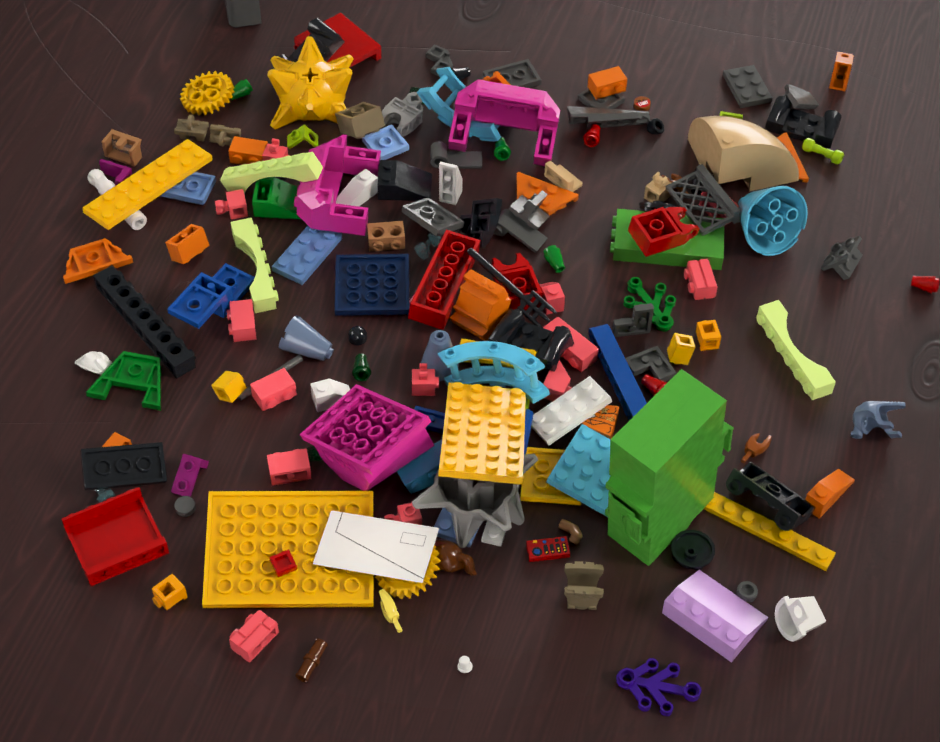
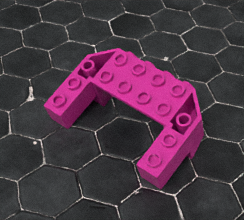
(506, 107)
(318, 198)

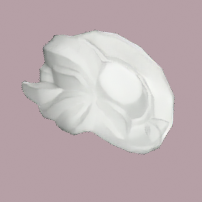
(94, 362)

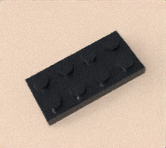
(123, 466)

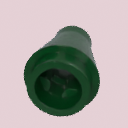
(361, 369)

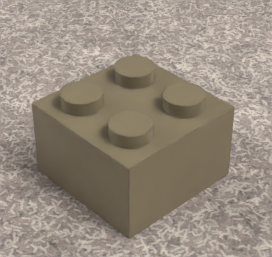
(360, 120)

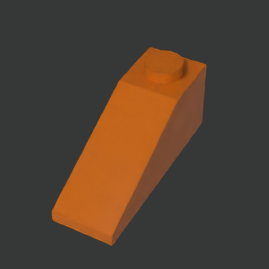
(828, 491)

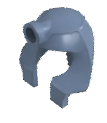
(872, 415)

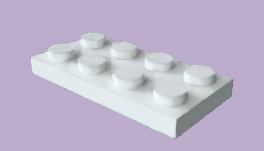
(569, 410)

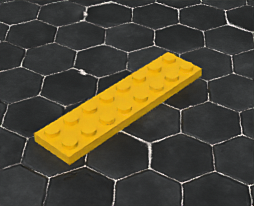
(147, 184)

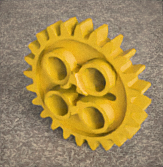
(207, 93)
(400, 587)

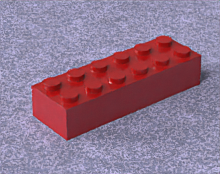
(441, 282)

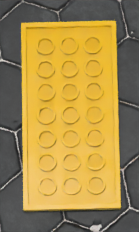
(483, 433)

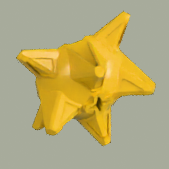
(310, 86)

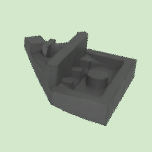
(800, 98)

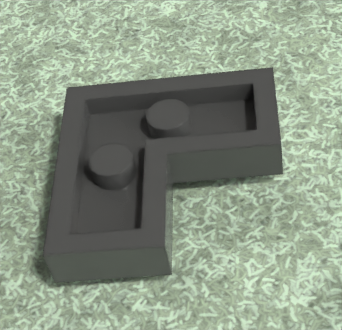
(638, 324)
(652, 360)

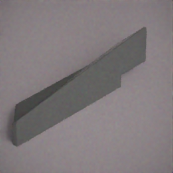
(606, 117)

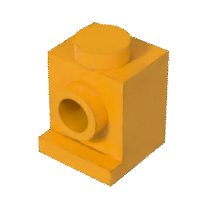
(708, 335)
(168, 592)

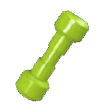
(810, 146)

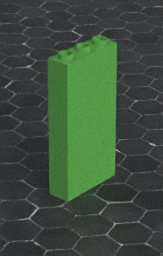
(699, 247)

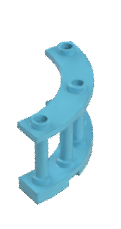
(430, 98)
(522, 376)

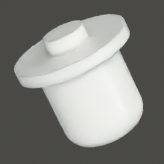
(464, 664)

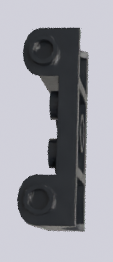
(325, 38)
(802, 124)
(548, 344)
(792, 507)

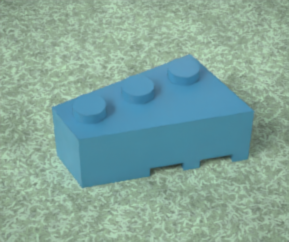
(422, 470)

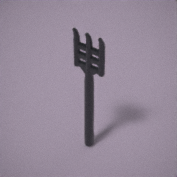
(524, 299)

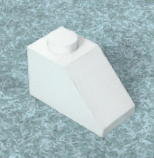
(327, 393)

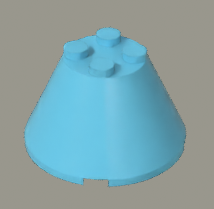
(772, 219)

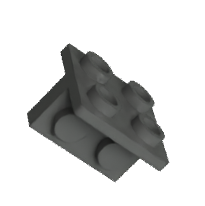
(529, 210)
(844, 257)

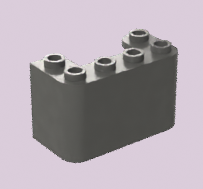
(243, 12)

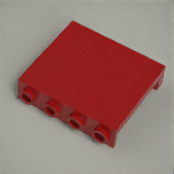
(356, 42)
(114, 536)

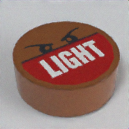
(642, 103)

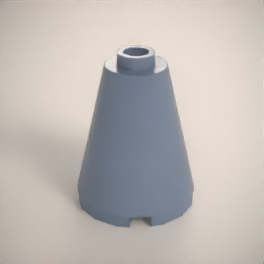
(305, 340)
(438, 341)

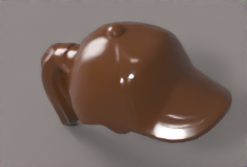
(452, 557)

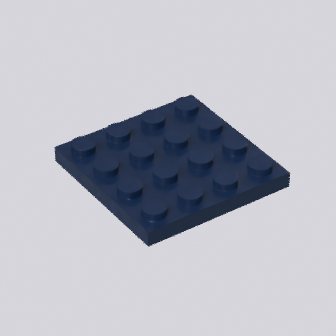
(372, 284)

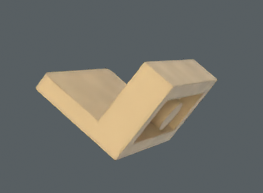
(561, 177)

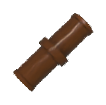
(311, 660)

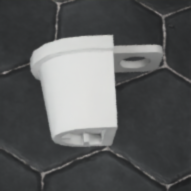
(798, 616)

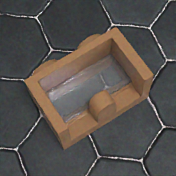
(122, 147)

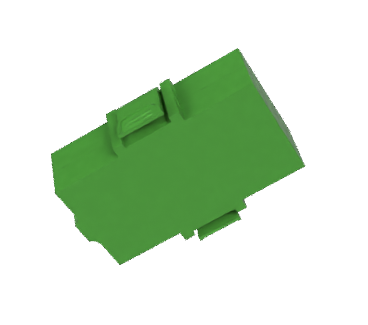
(665, 466)

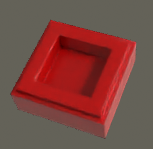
(283, 563)

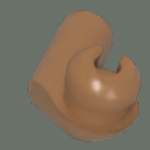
(573, 529)

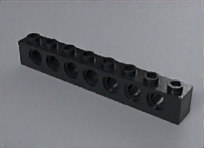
(145, 321)

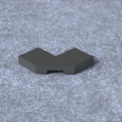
(440, 56)

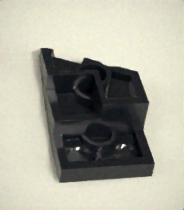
(482, 220)

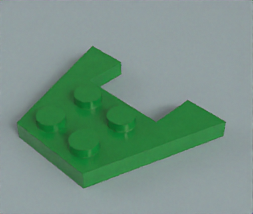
(131, 372)

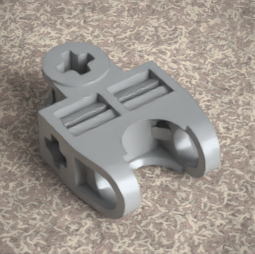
(404, 112)

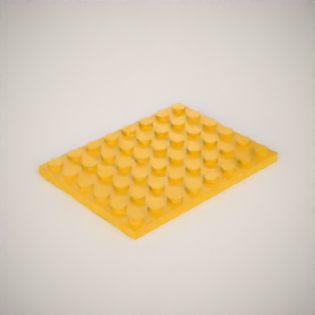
(255, 525)

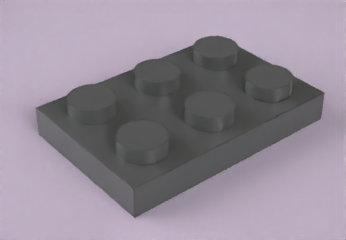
(517, 74)
(747, 86)
(432, 216)

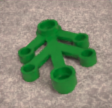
(662, 320)

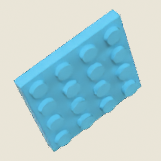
(584, 469)

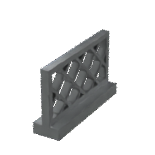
(714, 194)

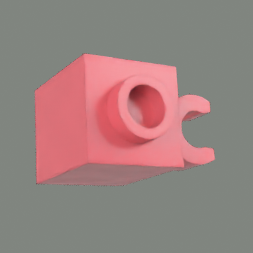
(274, 150)
(235, 204)
(424, 381)
(407, 514)

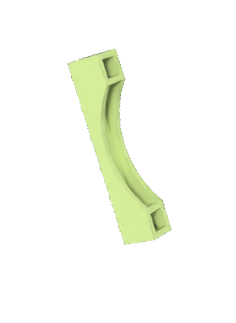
(300, 167)
(261, 289)
(813, 377)

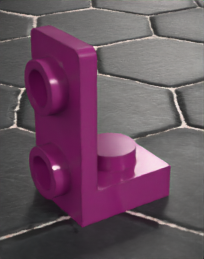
(115, 170)
(187, 474)

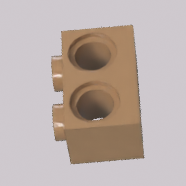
(386, 236)

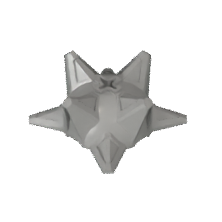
(475, 502)

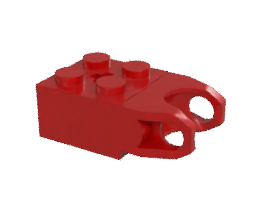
(661, 230)
(522, 276)

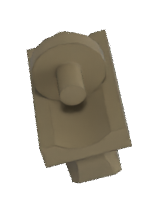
(191, 127)
(223, 135)

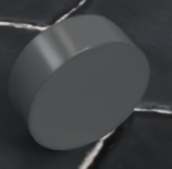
(185, 506)
(747, 591)

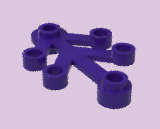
(655, 685)

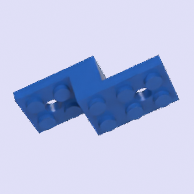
(210, 295)

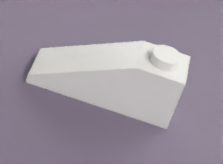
(449, 183)
(359, 189)

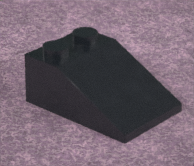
(402, 182)

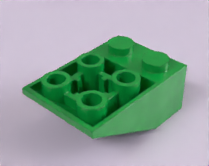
(274, 199)

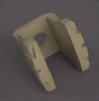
(582, 585)

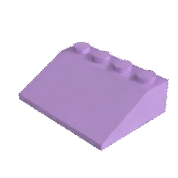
(713, 614)

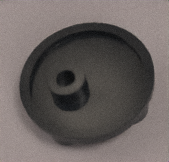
(648, 206)
(692, 549)

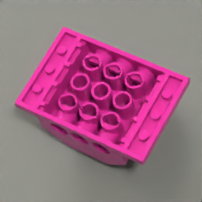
(368, 437)

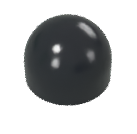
(651, 128)
(357, 335)

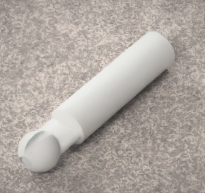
(97, 178)

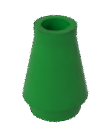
(241, 89)
(501, 150)
(554, 258)

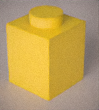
(680, 349)
(229, 386)

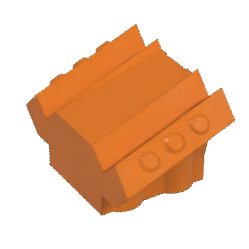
(480, 305)

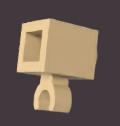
(656, 189)

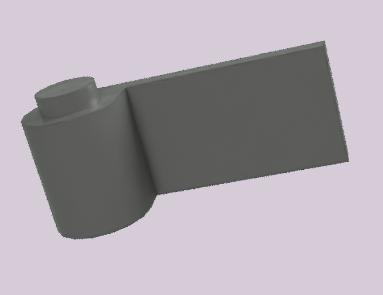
(464, 160)
(520, 230)

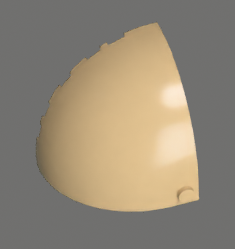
(741, 150)

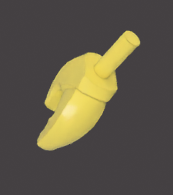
(389, 609)

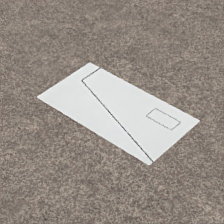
(376, 546)

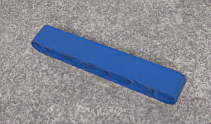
(617, 370)

